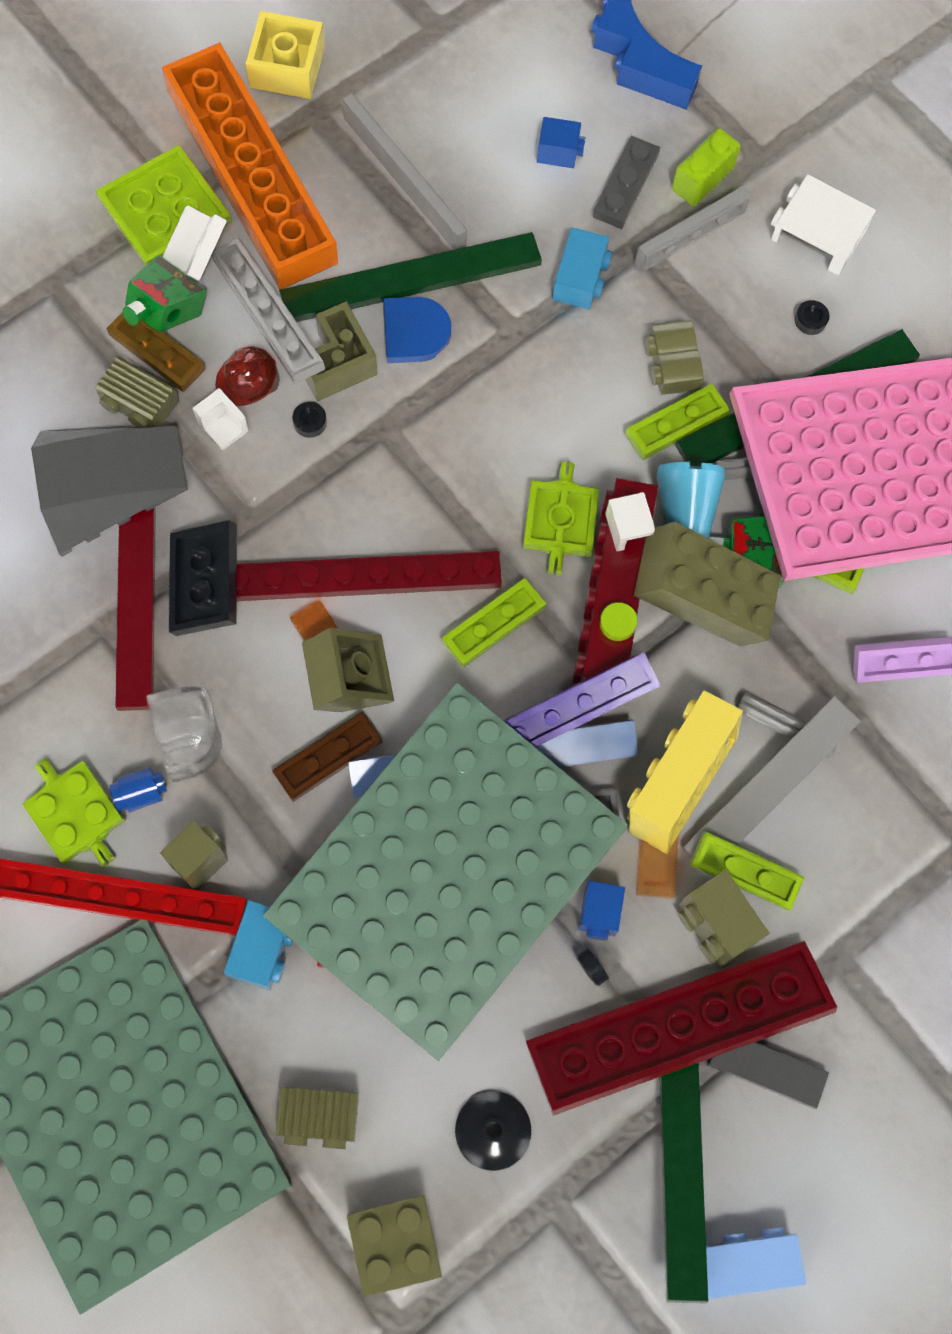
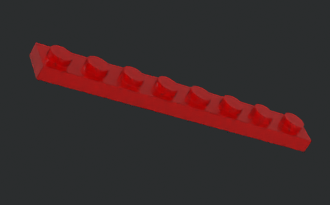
(121, 897)

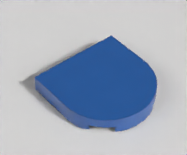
(415, 329)

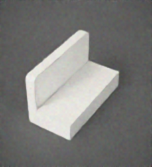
(193, 242)

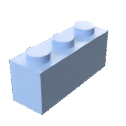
(754, 1264)

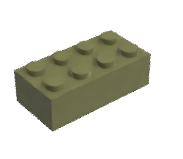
(707, 585)

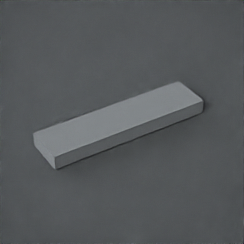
(692, 229)

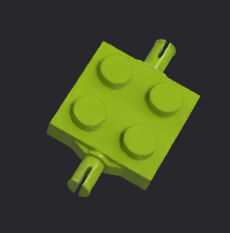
(561, 518)
(74, 812)

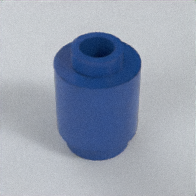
(138, 790)

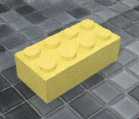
(684, 771)

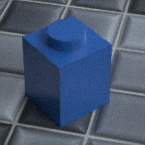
(560, 142)
(601, 910)

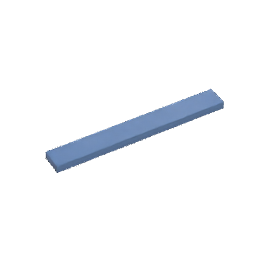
(574, 747)

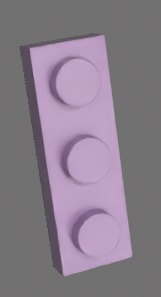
(903, 659)

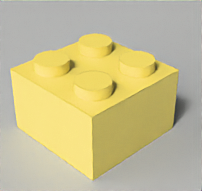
(285, 54)

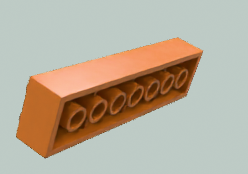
(250, 166)

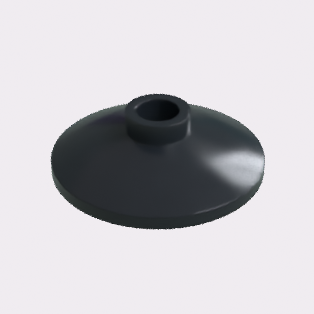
(474, 1141)

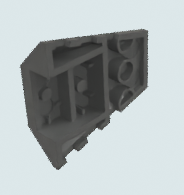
(103, 478)

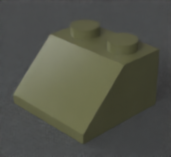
(347, 670)

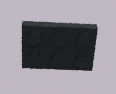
(203, 578)

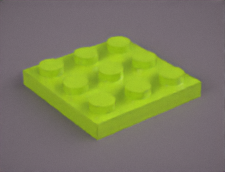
(152, 199)

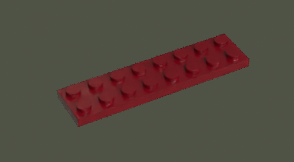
(679, 1027)

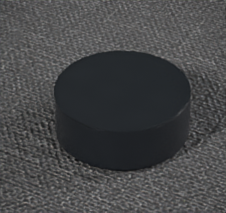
(812, 317)
(309, 419)
(592, 967)

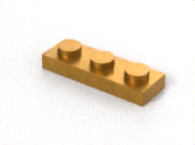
(158, 352)

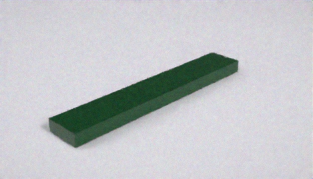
(683, 1187)

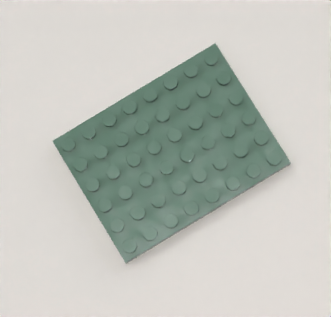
(446, 871)
(123, 1117)

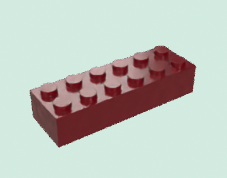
(610, 582)

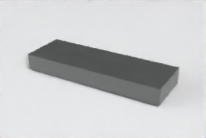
(774, 1072)

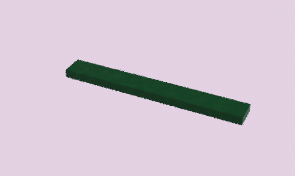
(413, 276)
(724, 435)

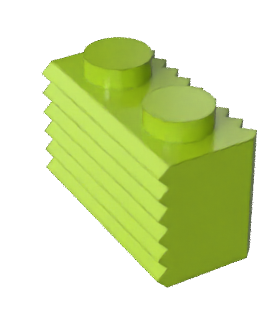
(706, 167)

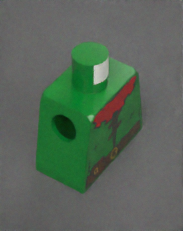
(162, 296)
(752, 540)

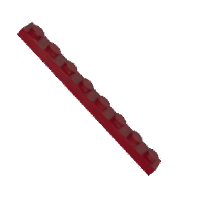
(368, 576)

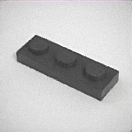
(626, 182)

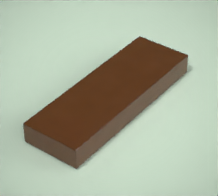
(327, 756)

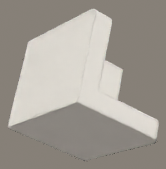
(220, 419)
(629, 519)

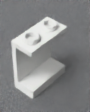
(824, 220)

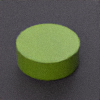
(618, 621)

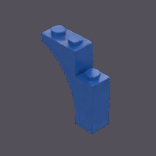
(641, 60)

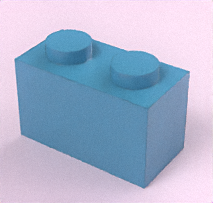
(581, 267)
(257, 950)

